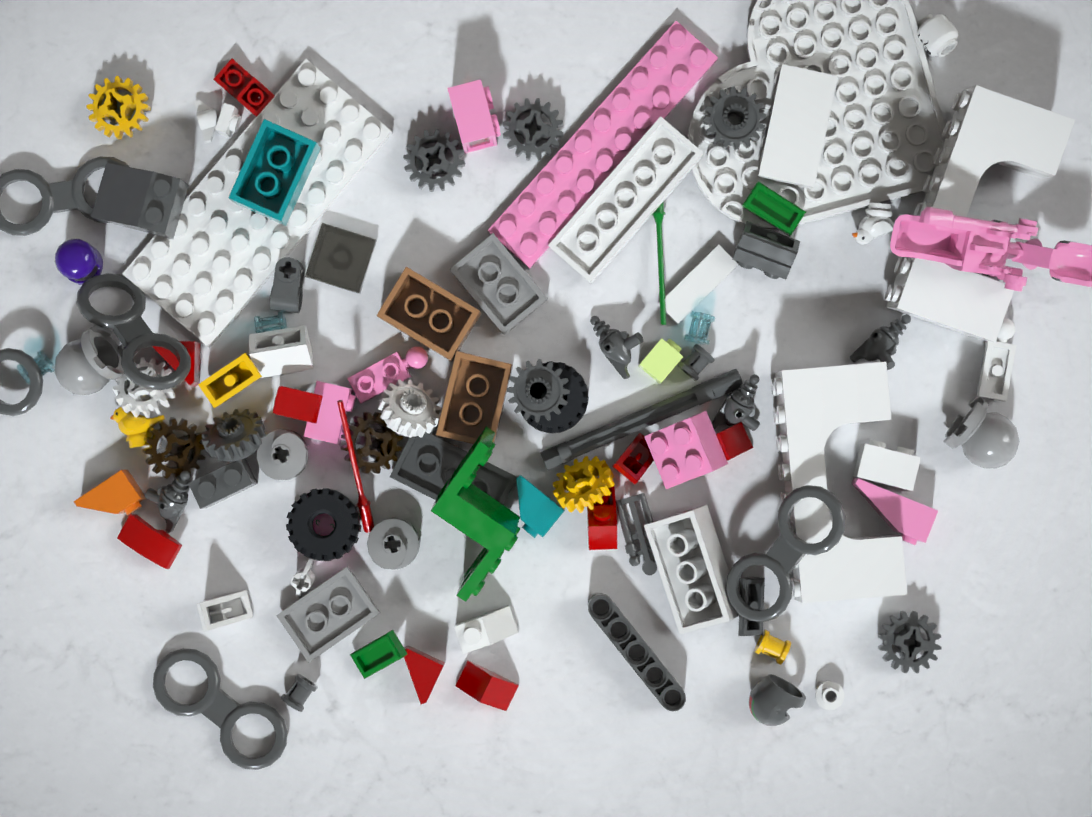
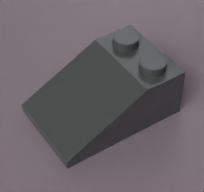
(140, 200)

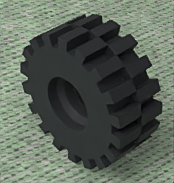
(576, 400)
(339, 540)

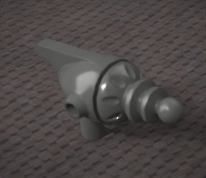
(882, 343)
(616, 345)
(739, 406)
(171, 499)

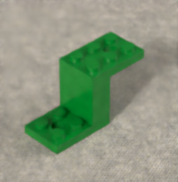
(477, 515)

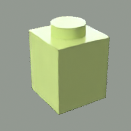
(661, 360)

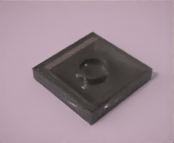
(341, 258)

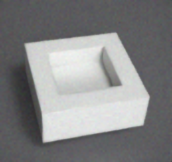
(228, 120)

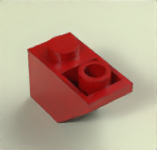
(603, 523)

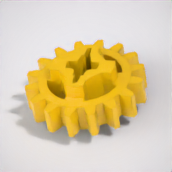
(128, 102)
(583, 484)

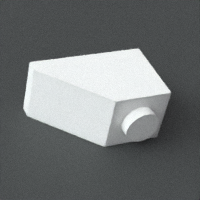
(485, 629)

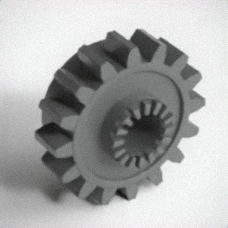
(743, 106)
(535, 375)
(234, 436)

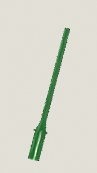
(658, 217)

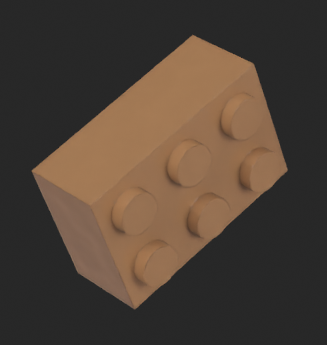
(429, 314)
(474, 397)

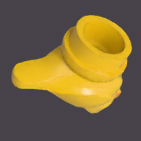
(135, 427)

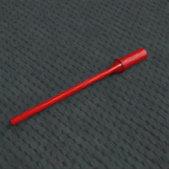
(363, 503)

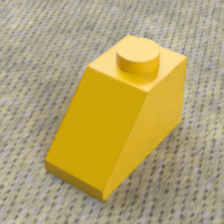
(230, 380)

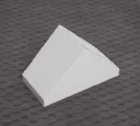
(224, 610)

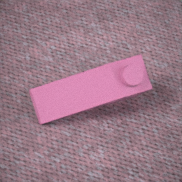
(900, 513)

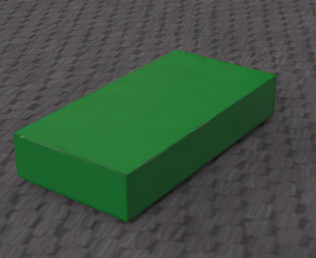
(773, 209)
(378, 654)

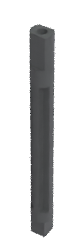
(639, 420)

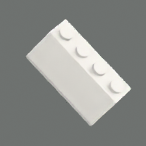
(691, 569)

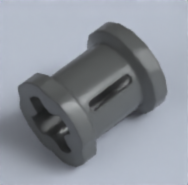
(696, 362)
(299, 693)

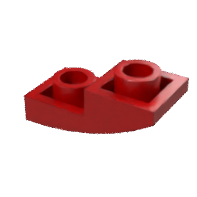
(244, 87)
(149, 542)

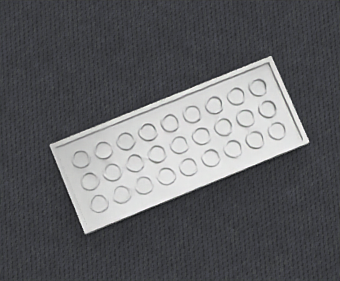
(229, 251)

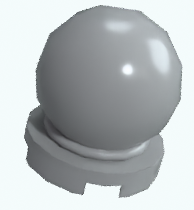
(89, 362)
(985, 437)

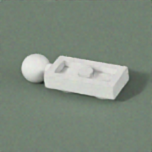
(997, 365)

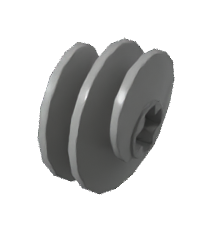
(275, 467)
(384, 555)

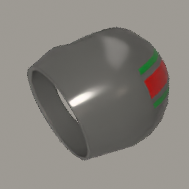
(773, 698)

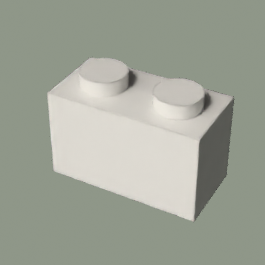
(281, 351)
(887, 466)

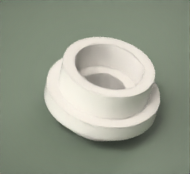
(821, 691)

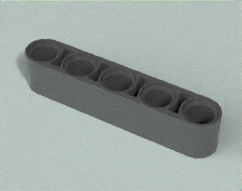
(643, 664)

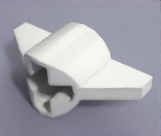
(207, 120)
(303, 579)

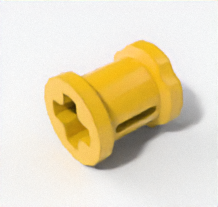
(772, 647)

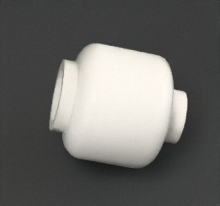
(937, 35)

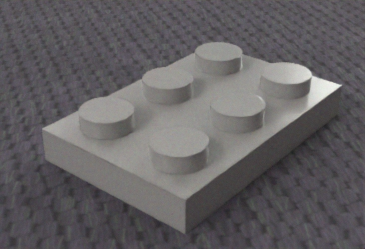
(498, 284)
(328, 614)

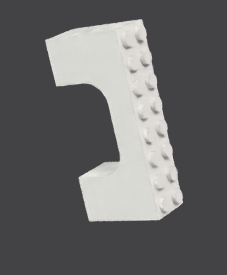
(983, 132)
(808, 411)

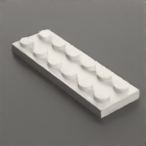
(626, 199)

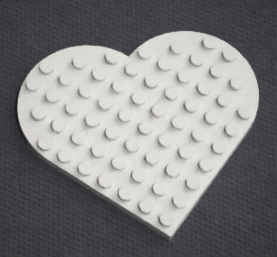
(880, 119)

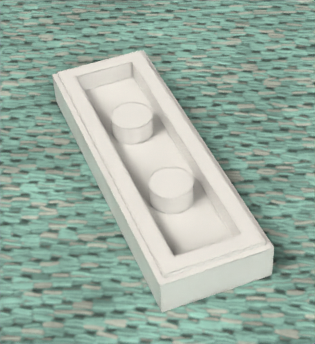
(699, 284)

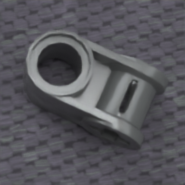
(287, 292)

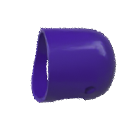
(77, 259)

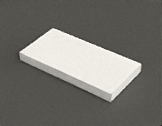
(797, 126)

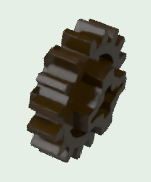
(383, 445)
(163, 455)

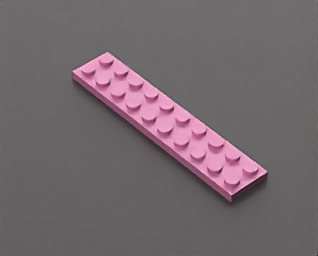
(602, 143)

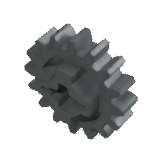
(519, 127)
(423, 154)
(912, 630)

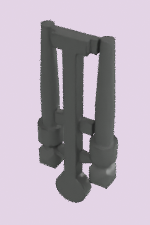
(649, 567)

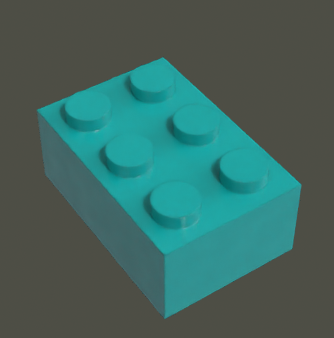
(274, 172)

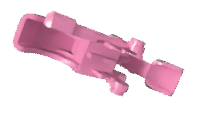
(985, 246)

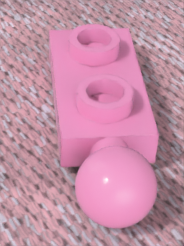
(378, 376)

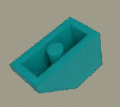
(536, 508)

